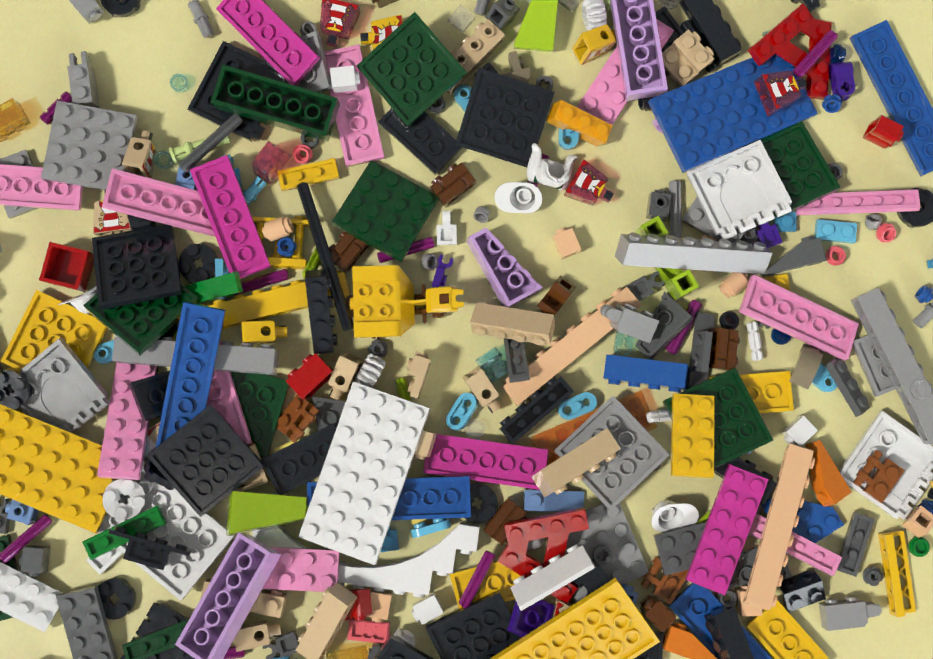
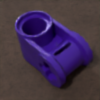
(842, 77)

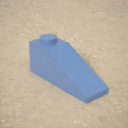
(564, 501)

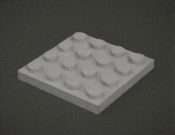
(86, 144)
(634, 460)
(614, 532)

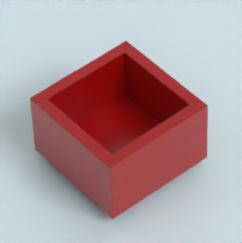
(67, 267)
(310, 376)

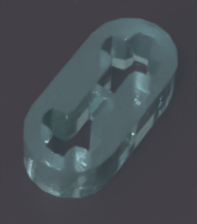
(618, 342)

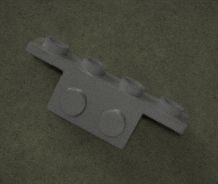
(700, 349)

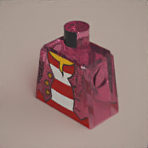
(338, 20)
(778, 90)
(588, 185)

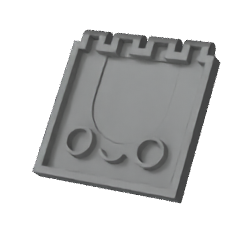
(62, 388)

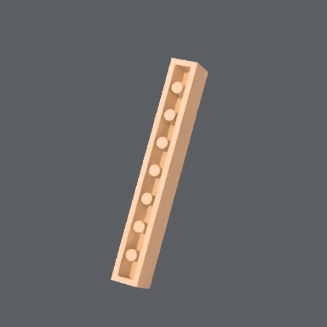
(567, 349)
(778, 527)

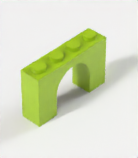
(676, 280)

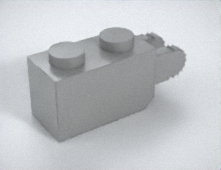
(82, 81)
(631, 322)
(847, 613)

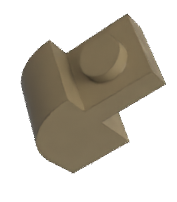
(516, 64)
(806, 366)

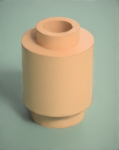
(277, 228)
(734, 284)

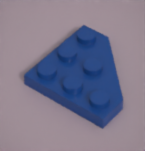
(814, 520)

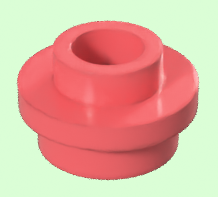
(297, 153)
(886, 232)
(839, 251)

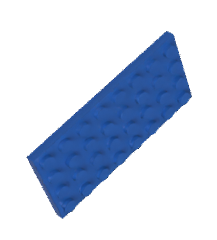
(723, 113)

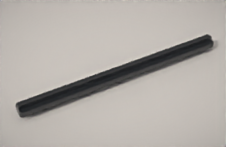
(325, 256)

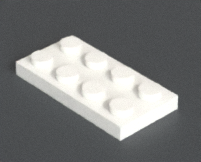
(27, 598)

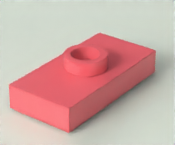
(368, 631)

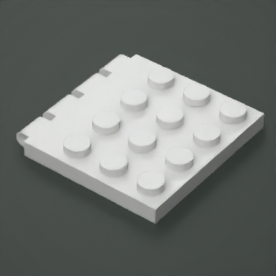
(739, 190)
(903, 449)

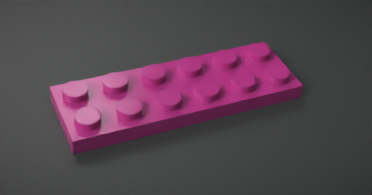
(271, 37)
(230, 217)
(485, 461)
(726, 529)

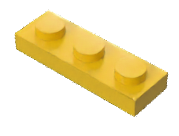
(309, 173)

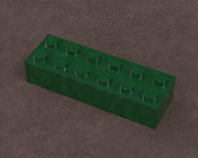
(275, 103)

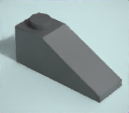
(803, 254)

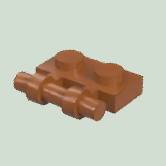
(297, 418)
(883, 479)
(668, 585)

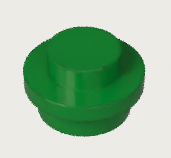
(918, 546)

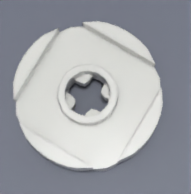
(127, 487)

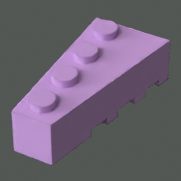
(501, 269)

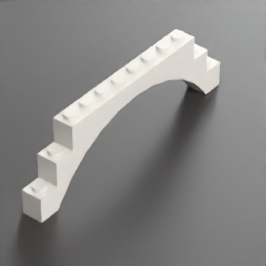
(404, 576)

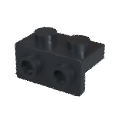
(802, 590)

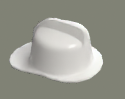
(518, 197)
(80, 300)
(672, 515)

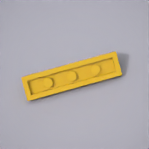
(892, 573)

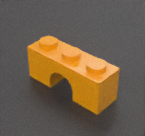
(570, 117)

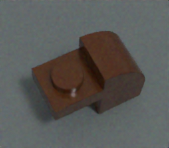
(556, 296)

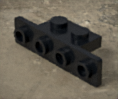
(148, 551)

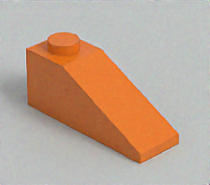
(825, 476)
(684, 643)

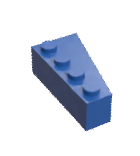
(646, 372)

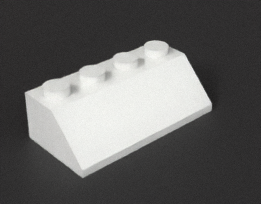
(552, 577)

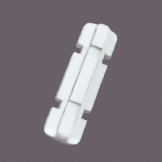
(754, 341)
(658, 416)

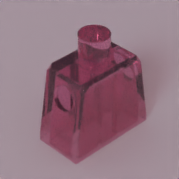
(269, 161)

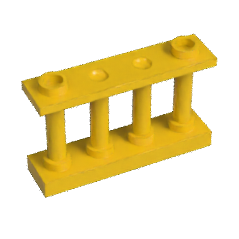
(278, 260)

